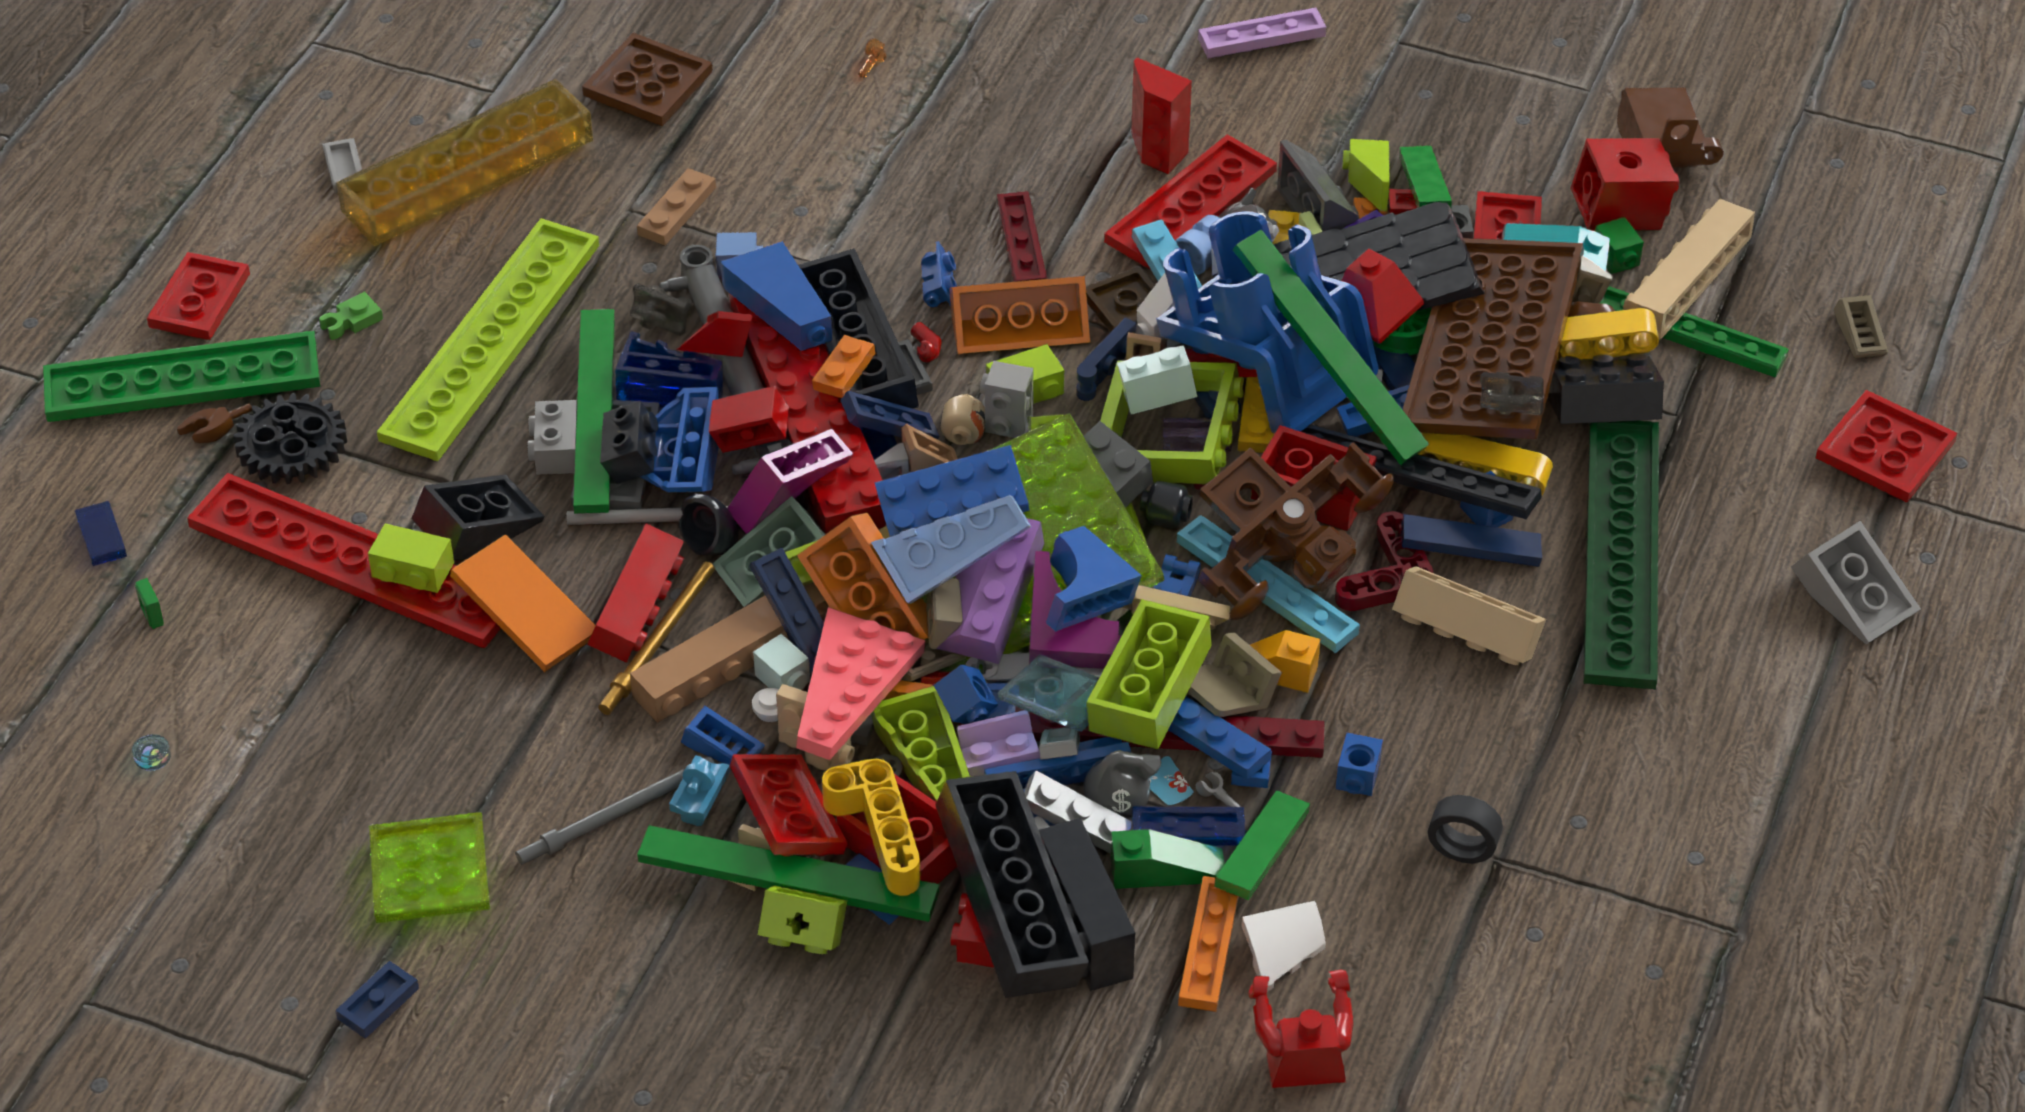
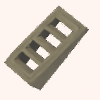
(1865, 307)

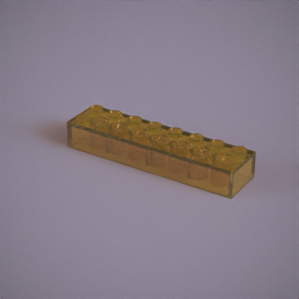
(464, 161)

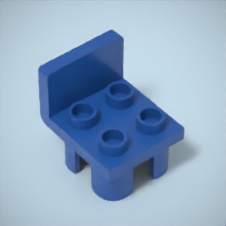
(1240, 321)

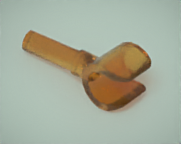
(875, 51)

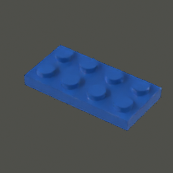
(950, 489)

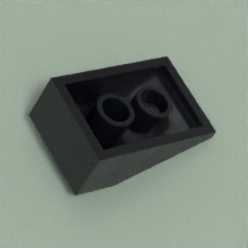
(475, 512)

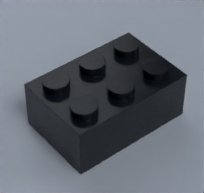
(1606, 389)

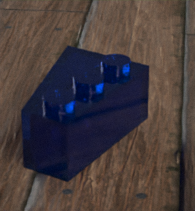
(658, 373)

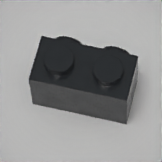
(628, 442)

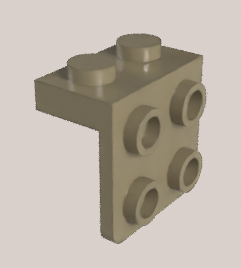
(1236, 680)

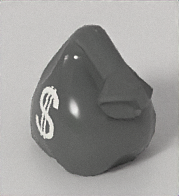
(1121, 781)

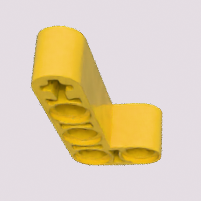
(872, 789)

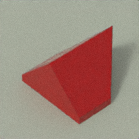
(721, 335)

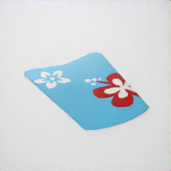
(1170, 783)

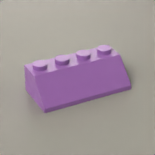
(993, 595)

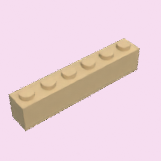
(1693, 264)

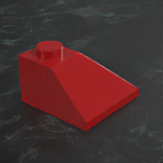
(1385, 293)

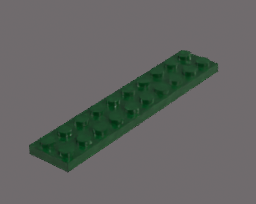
(1622, 555)

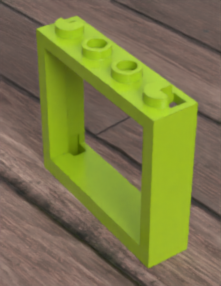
(1180, 465)

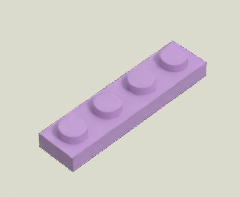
(1261, 32)

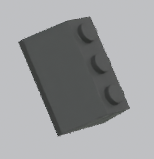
(1309, 188)

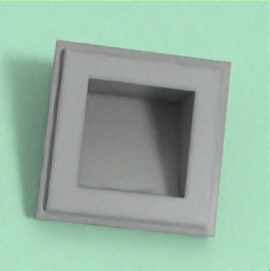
(893, 462)

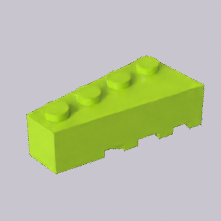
(922, 737)

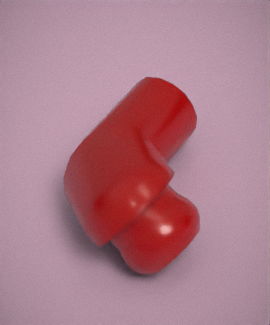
(930, 342)

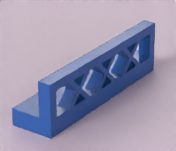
(1068, 768)

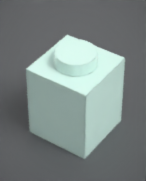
(781, 663)

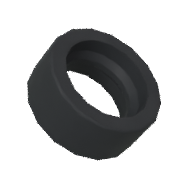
(1472, 813)

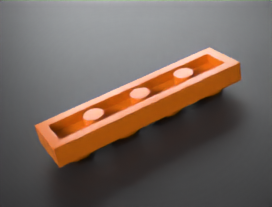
(1208, 947)

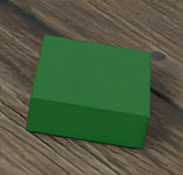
(149, 603)

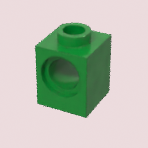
(1624, 245)

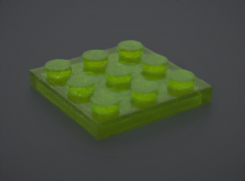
(429, 867)

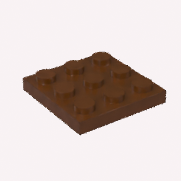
(647, 79)

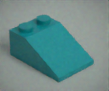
(1594, 243)

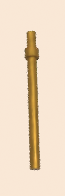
(621, 684)

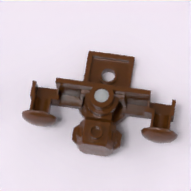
(1285, 523)

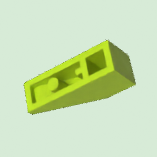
(1369, 169)

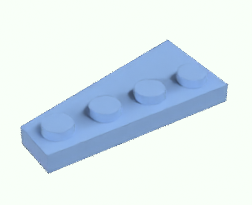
(940, 550)

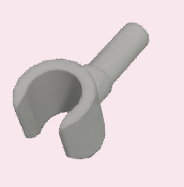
(1217, 790)

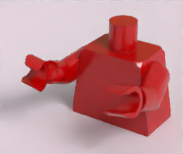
(1308, 1046)

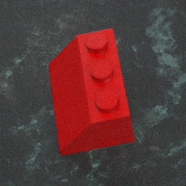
(1160, 115)

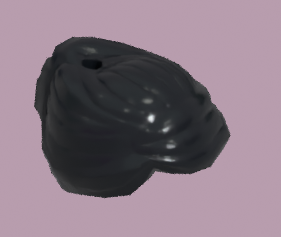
(707, 525)

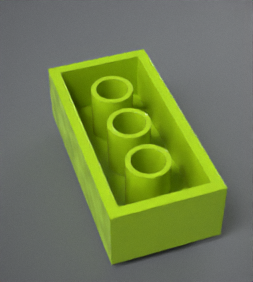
(1149, 674)

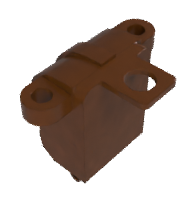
(1671, 117)

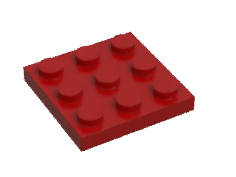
(1886, 445)

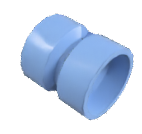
(1198, 244)

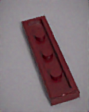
(1021, 236)

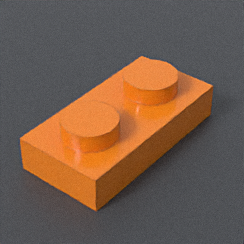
(843, 366)

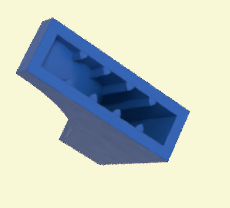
(1093, 576)

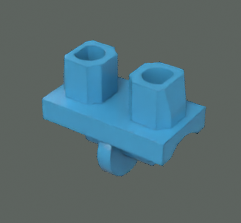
(698, 790)

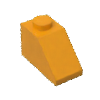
(1293, 655)

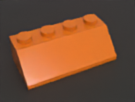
(1020, 314)
(858, 582)

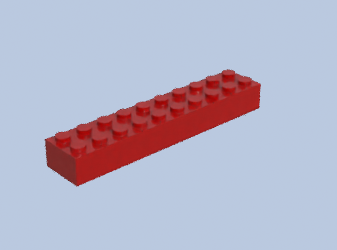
(851, 486)

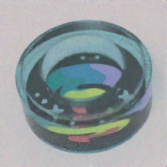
(151, 752)

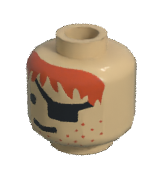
(963, 418)

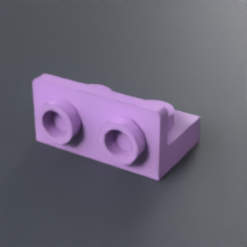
(997, 742)

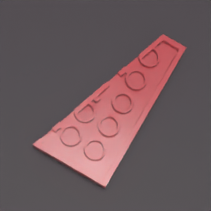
(850, 677)

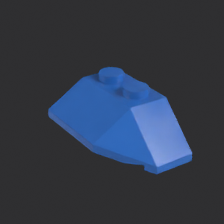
(683, 443)

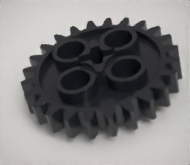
(290, 438)

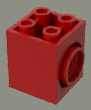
(1624, 180)

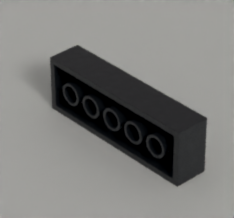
(858, 314)
(1011, 884)

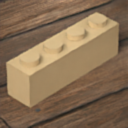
(1468, 615)

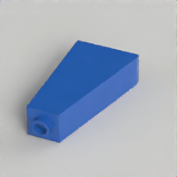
(779, 294)

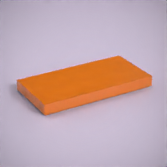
(524, 602)

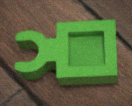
(353, 313)

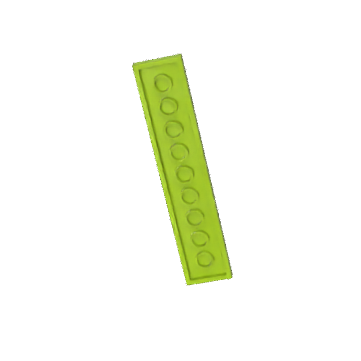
(488, 340)

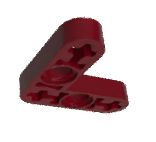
(1357, 584)

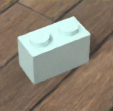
(1157, 379)

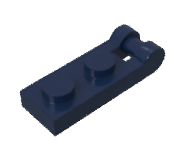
(1103, 360)

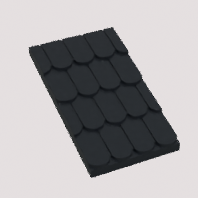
(1420, 242)

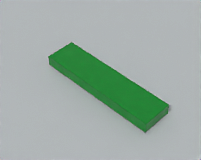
(1424, 175)
(1262, 845)

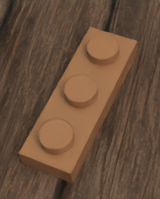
(676, 206)

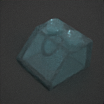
(1052, 692)

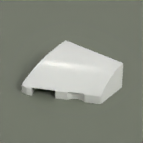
(1283, 939)

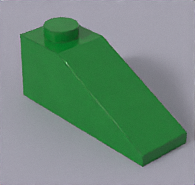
(1160, 859)

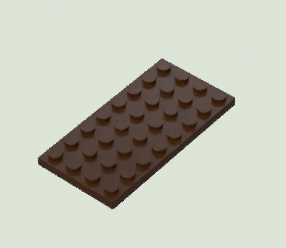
(1505, 330)

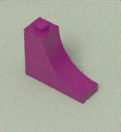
(786, 475)
(1079, 645)

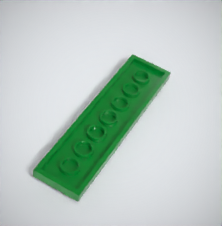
(180, 376)

